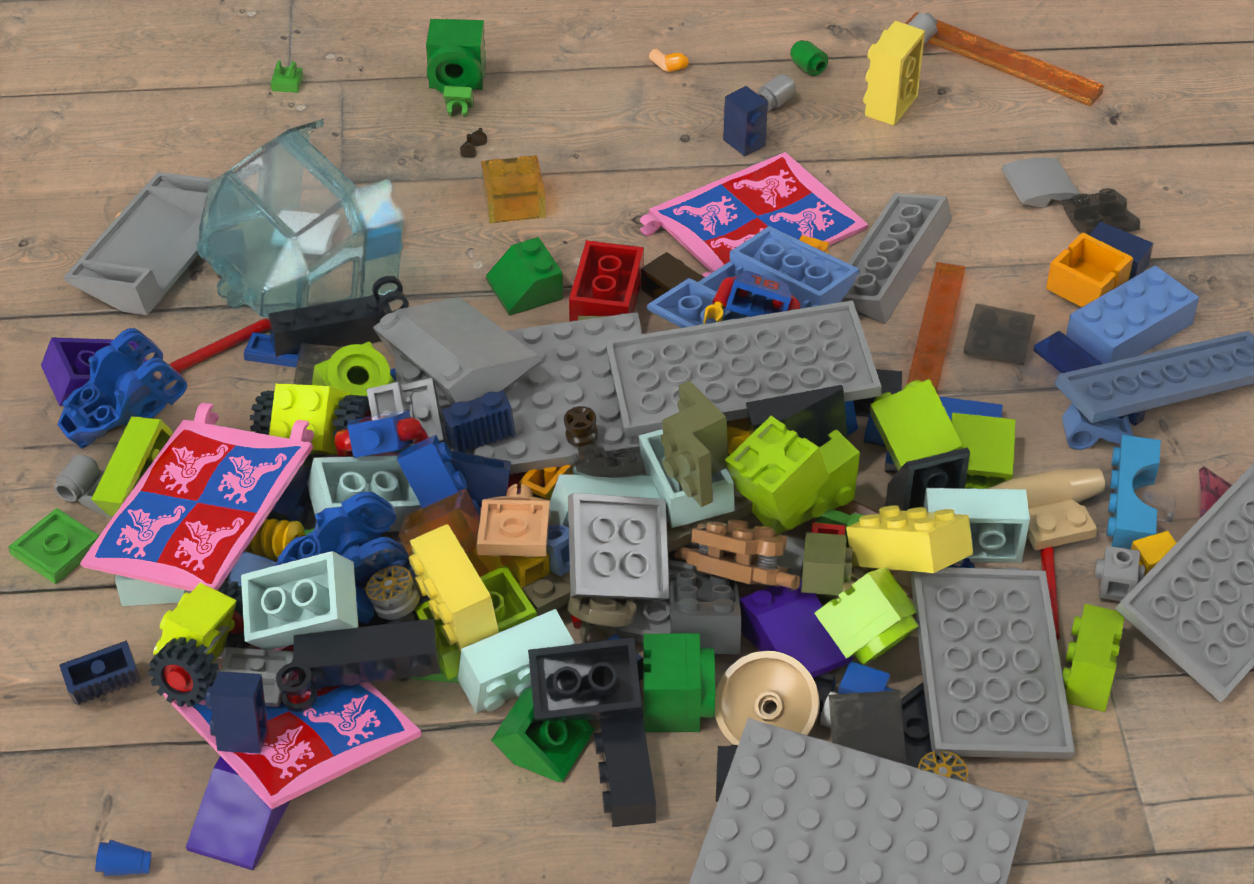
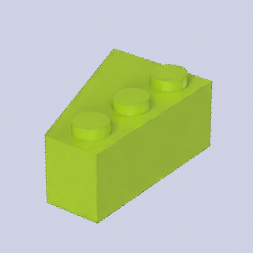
(131, 459)
(842, 468)
(1093, 657)

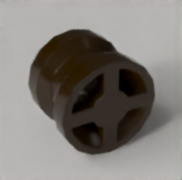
(580, 426)

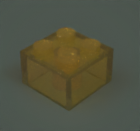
(513, 189)

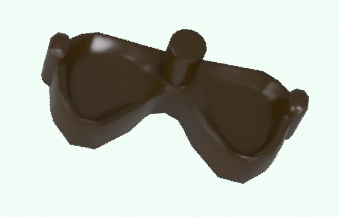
(475, 139)

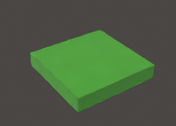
(54, 545)

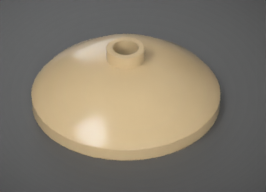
(761, 680)

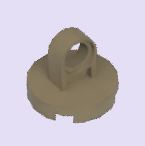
(601, 614)

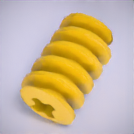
(274, 537)

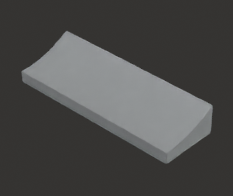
(896, 251)

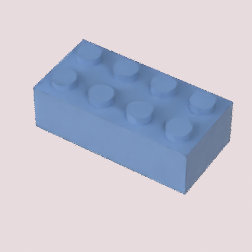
(1133, 317)

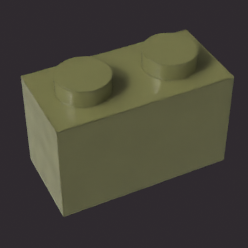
(826, 564)

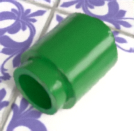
(809, 57)

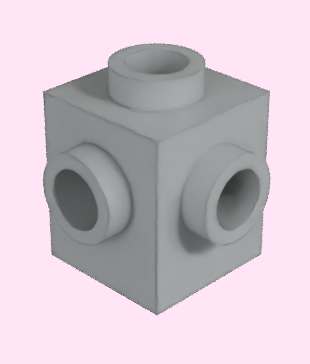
(1118, 566)

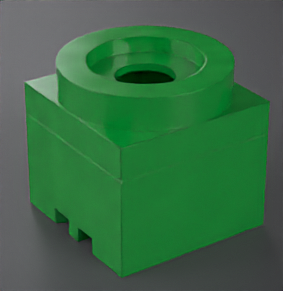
(456, 53)
(677, 682)

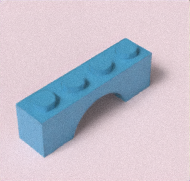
(1137, 467)

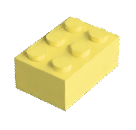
(894, 72)
(910, 539)
(453, 588)

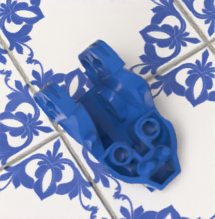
(120, 389)
(355, 535)

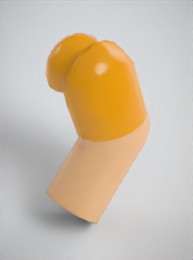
(669, 62)

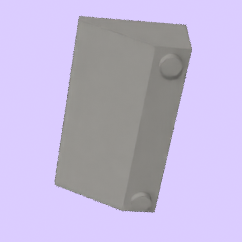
(145, 245)
(456, 347)

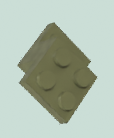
(695, 443)

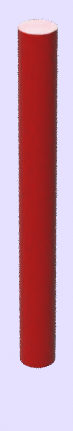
(220, 345)
(1048, 565)

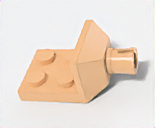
(514, 524)

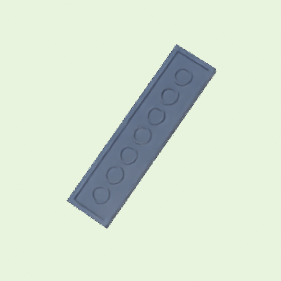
(1160, 377)

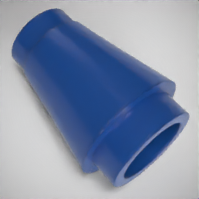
(121, 859)

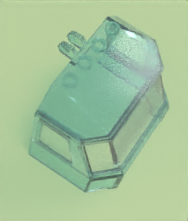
(297, 230)

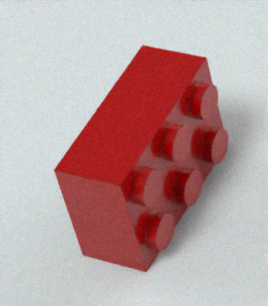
(606, 280)

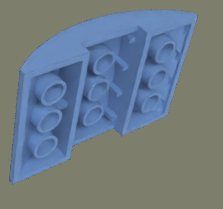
(809, 272)

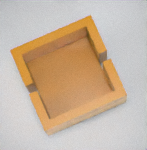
(1088, 270)

